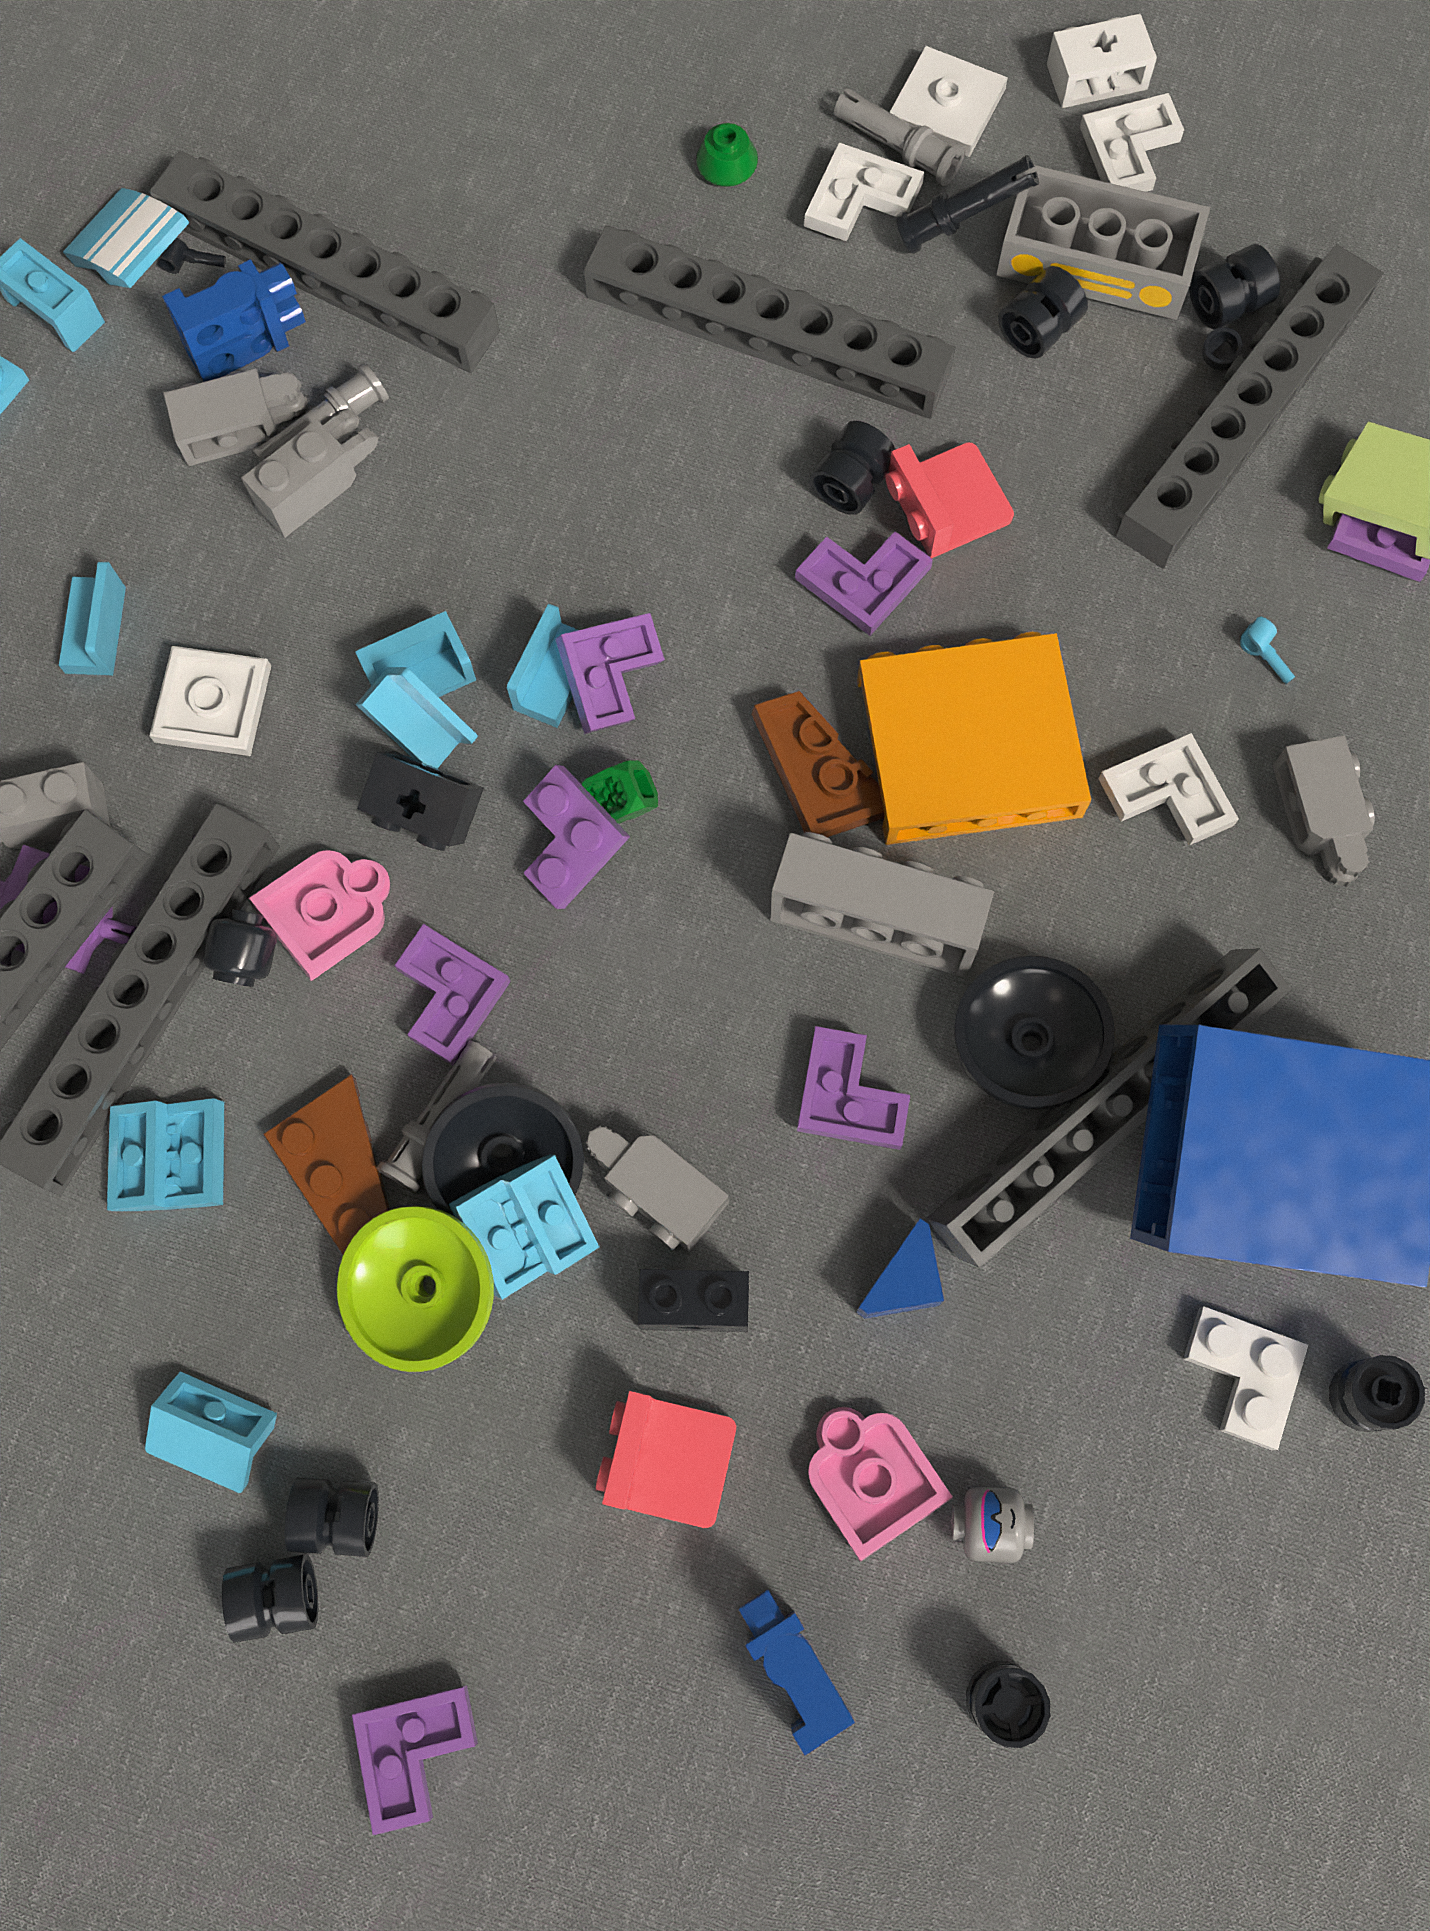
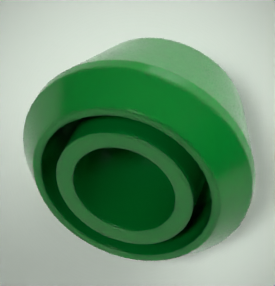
(727, 155)

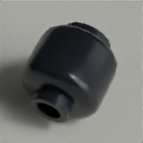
(240, 948)

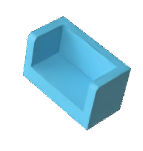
(50, 293)
(428, 650)

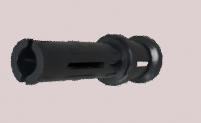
(947, 212)

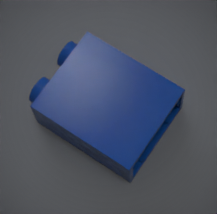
(1287, 1155)

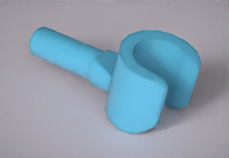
(1256, 642)

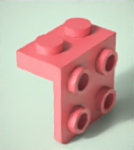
(947, 497)
(667, 1460)

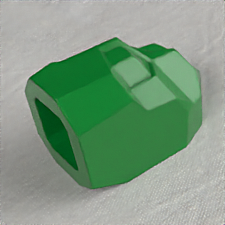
(623, 790)

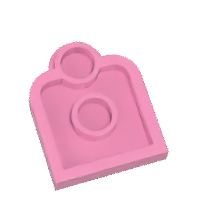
(325, 908)
(872, 1478)

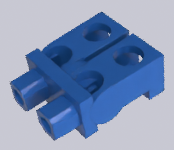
(235, 318)
(795, 1666)

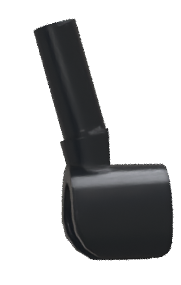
(178, 252)

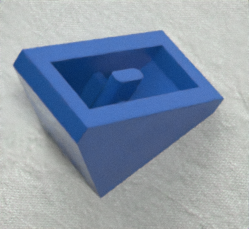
(909, 1279)

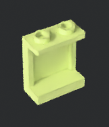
(1383, 482)

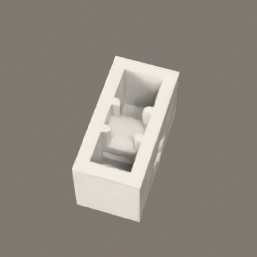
(1101, 60)

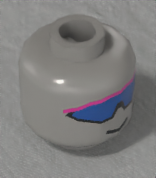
(993, 1524)

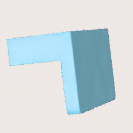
(93, 623)
(539, 680)
(414, 716)
(207, 1431)

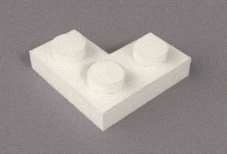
(1123, 134)
(858, 180)
(1172, 775)
(1263, 1368)

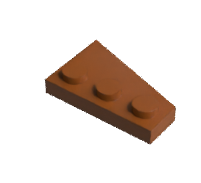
(818, 773)
(333, 1161)

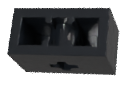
(447, 798)
(693, 1300)

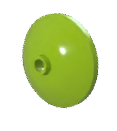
(385, 1294)

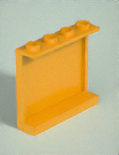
(973, 737)

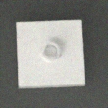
(950, 98)
(210, 700)

